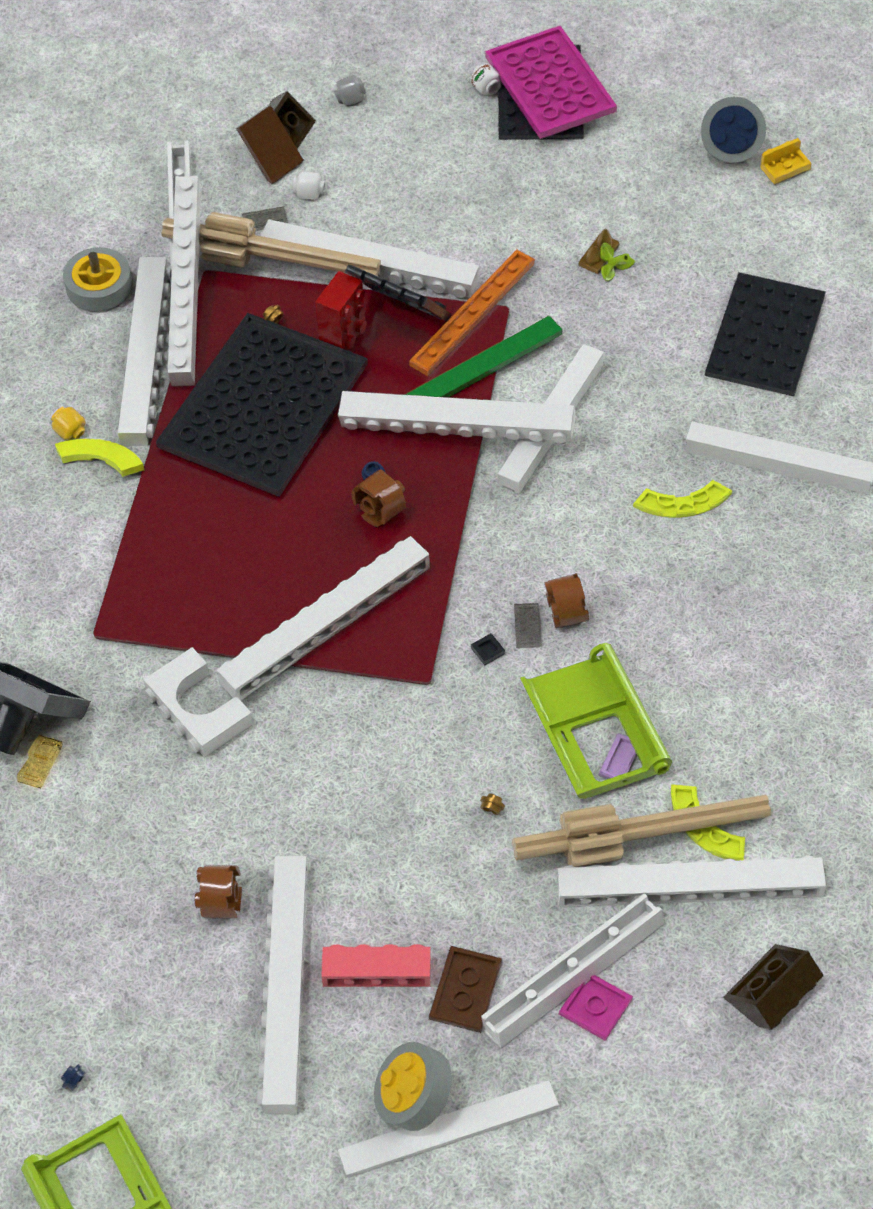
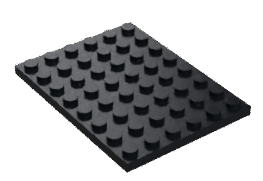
(262, 404)

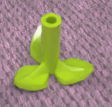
(620, 262)

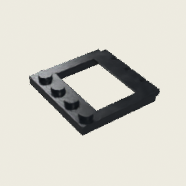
(399, 293)

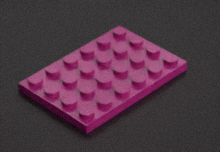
(550, 81)

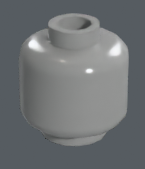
(350, 90)

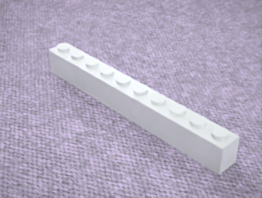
(396, 263)
(184, 281)
(144, 353)
(457, 416)
(323, 618)
(691, 881)
(284, 987)

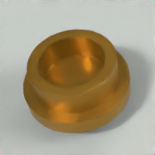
(273, 314)
(492, 803)

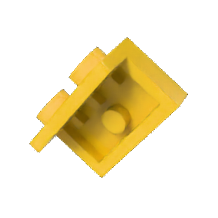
(784, 161)

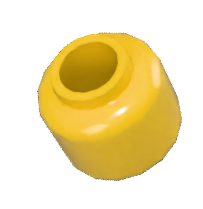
(68, 423)

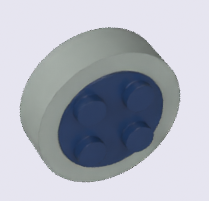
(733, 129)

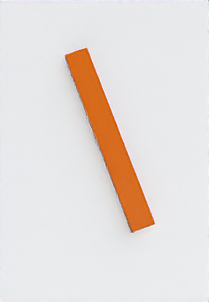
(471, 312)

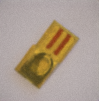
(40, 761)

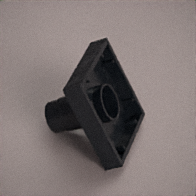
(26, 694)

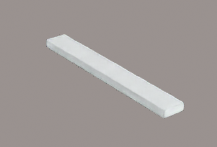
(448, 1129)

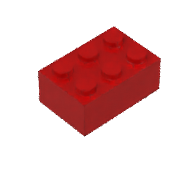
(341, 311)

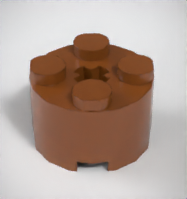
(379, 498)
(566, 600)
(218, 891)

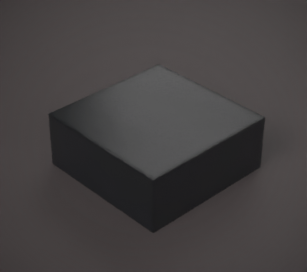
(487, 649)

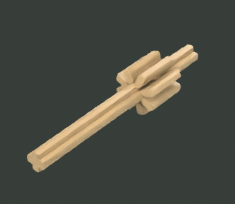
(233, 239)
(596, 832)

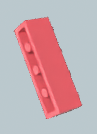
(376, 966)

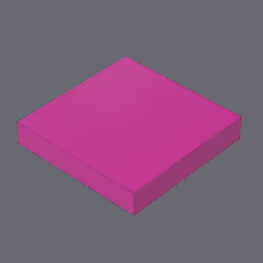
(596, 1006)

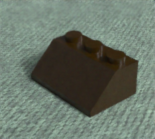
(293, 117)
(774, 985)

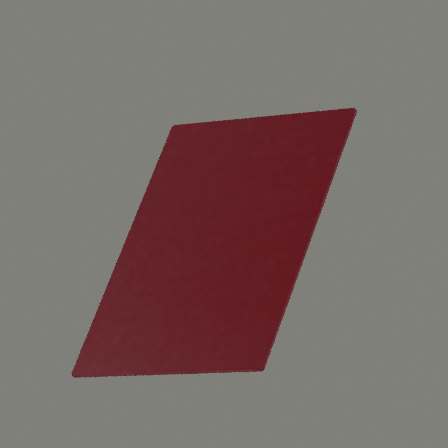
(229, 562)

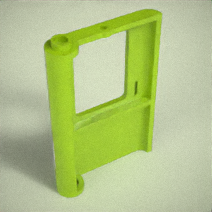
(587, 695)
(116, 1135)

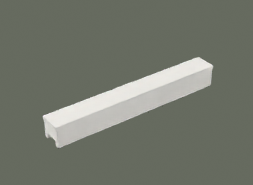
(178, 165)
(568, 391)
(780, 457)
(570, 970)

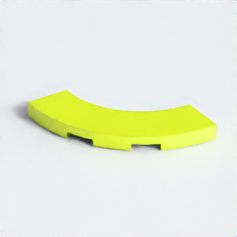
(113, 454)
(675, 507)
(710, 838)

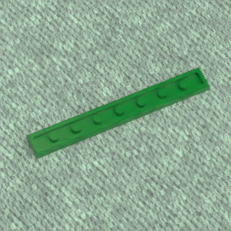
(490, 360)

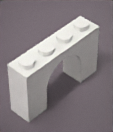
(204, 731)

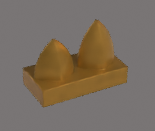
(591, 259)

